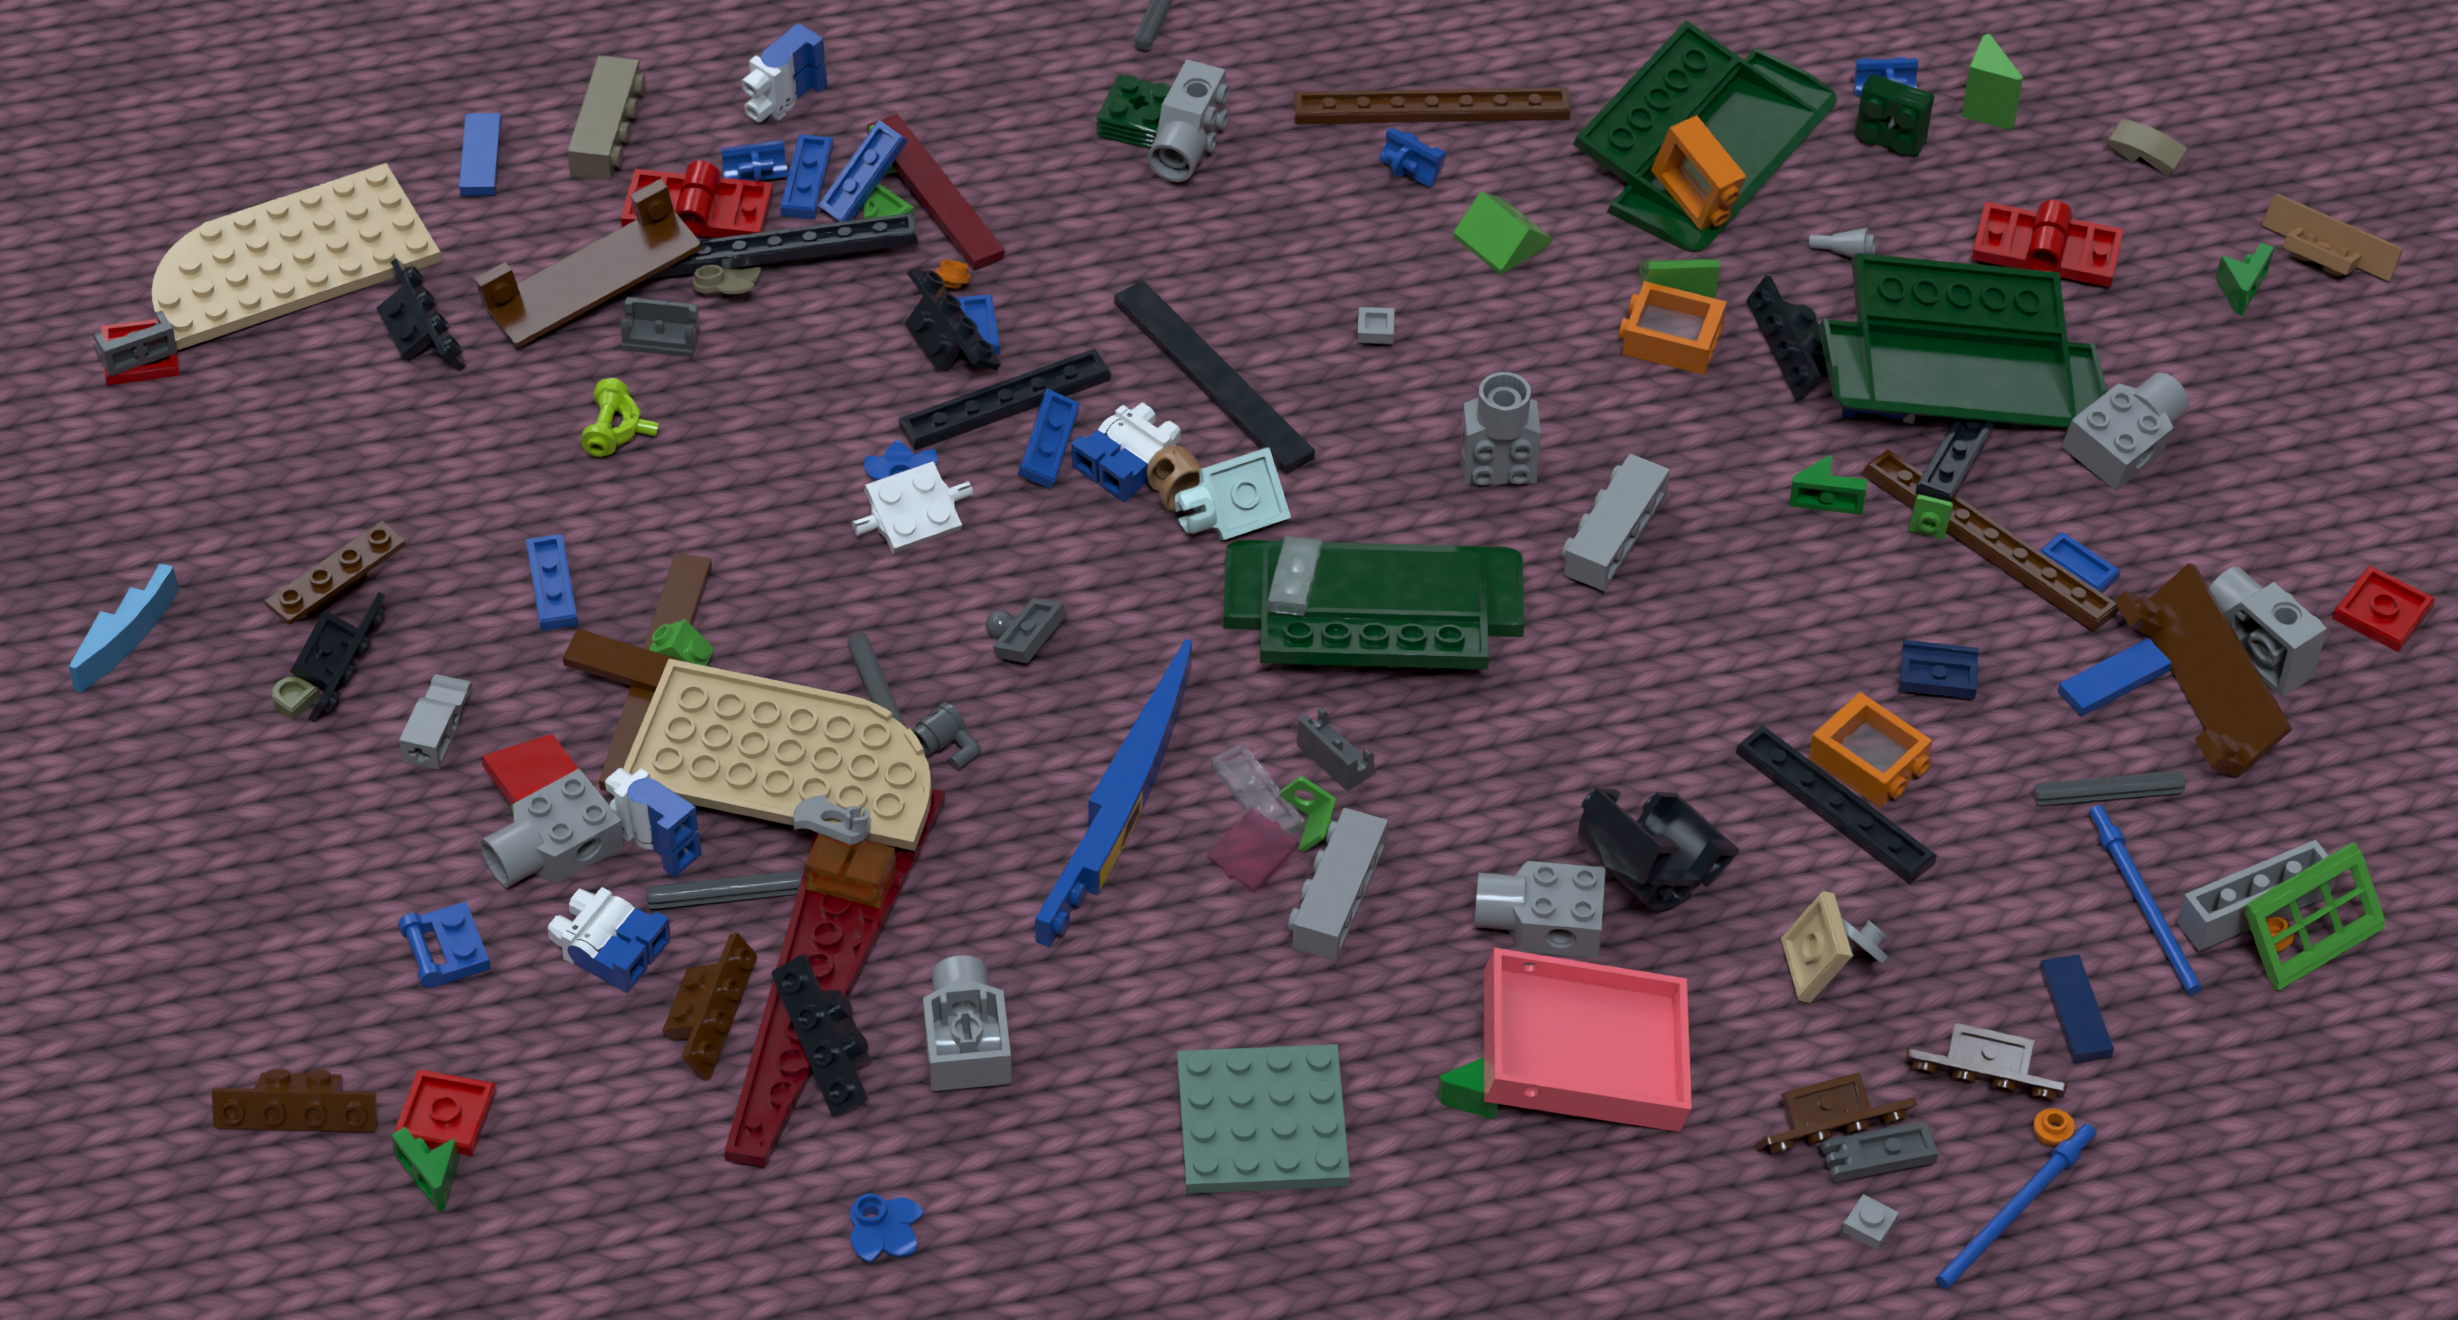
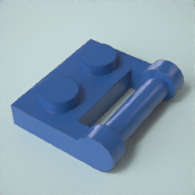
(457, 940)

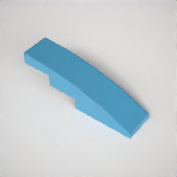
(120, 633)

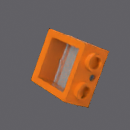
(1698, 173)
(1673, 327)
(1871, 750)

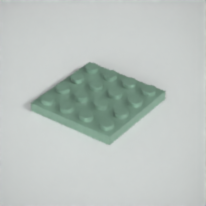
(1262, 1119)

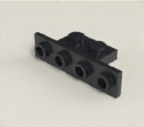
(414, 320)
(943, 326)
(1791, 335)
(329, 651)
(826, 1034)

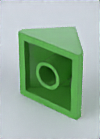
(1992, 87)
(1499, 233)
(1693, 275)

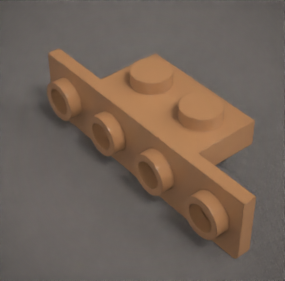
(2329, 240)

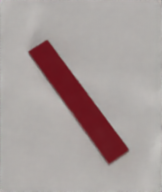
(943, 199)

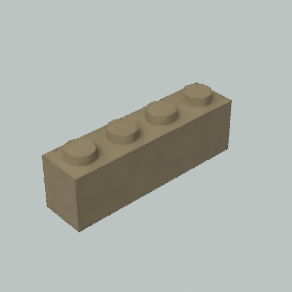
(605, 118)

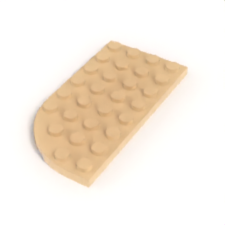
(289, 255)
(773, 743)

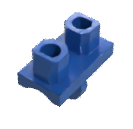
(1896, 69)
(1412, 157)
(755, 161)

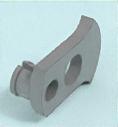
(851, 829)
(1868, 939)

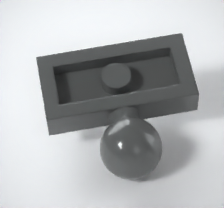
(1027, 633)

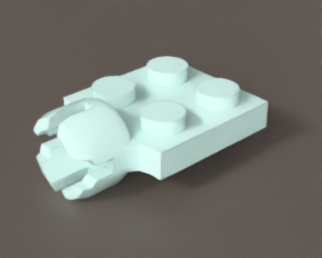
(1235, 496)

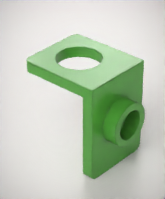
(1930, 517)
(1318, 810)

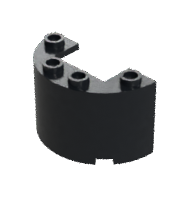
(1660, 852)

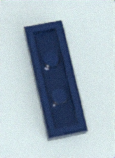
(2076, 1008)

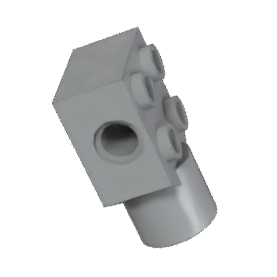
(1189, 121)
(2127, 428)
(1500, 433)
(2272, 628)
(554, 833)
(1545, 907)
(966, 1027)

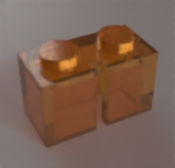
(851, 871)

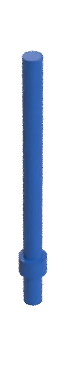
(2113, 843)
(2062, 1157)

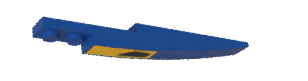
(1118, 800)

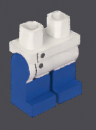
(785, 73)
(1123, 449)
(655, 818)
(610, 937)

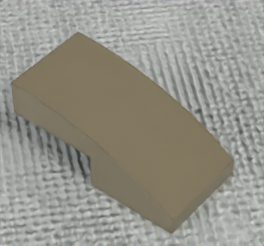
(2136, 140)

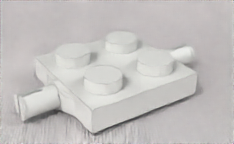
(912, 507)

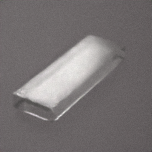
(1294, 575)
(1255, 788)

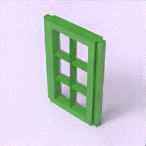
(2297, 886)

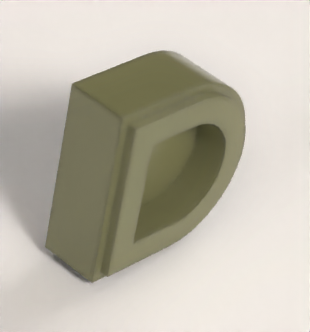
(293, 696)

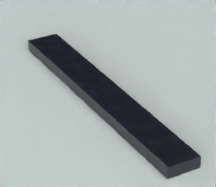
(799, 243)
(1214, 376)

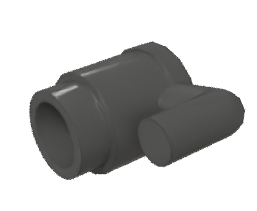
(942, 728)

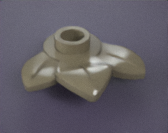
(714, 279)

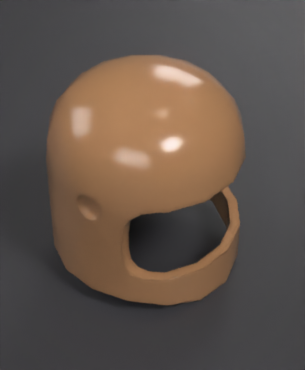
(1171, 472)

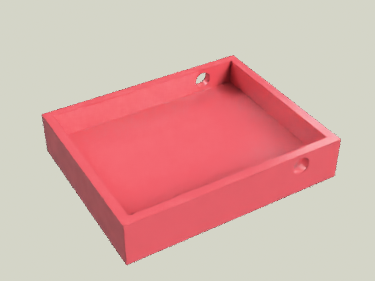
(1586, 1040)

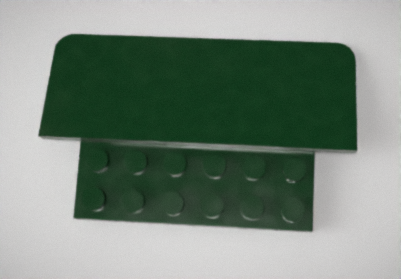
(1751, 106)
(1959, 344)
(1381, 604)

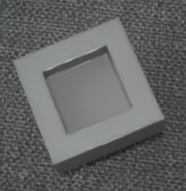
(1376, 325)
(1870, 1222)

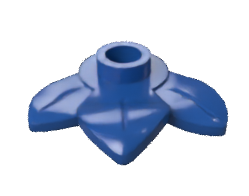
(896, 460)
(886, 1231)

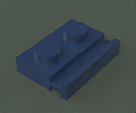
(1939, 669)

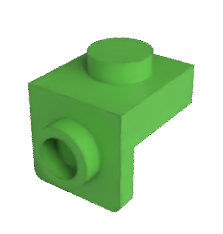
(682, 642)

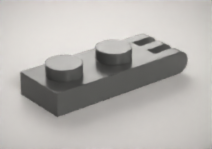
(1879, 1151)

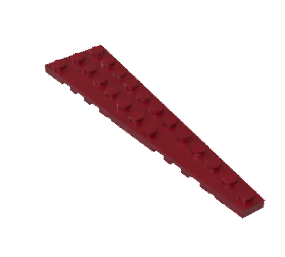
(837, 941)

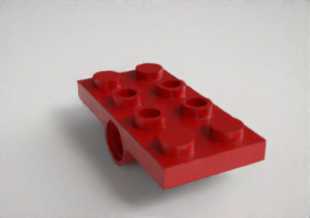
(707, 202)
(2048, 242)

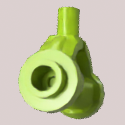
(602, 439)

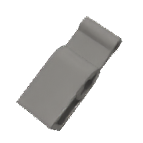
(434, 722)

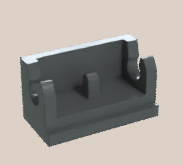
(660, 327)
(136, 347)
(1334, 752)

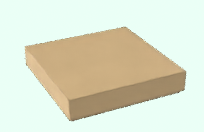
(1816, 947)

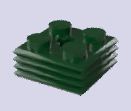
(1132, 110)
(1894, 115)

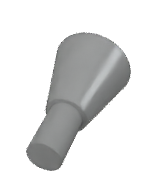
(1846, 243)

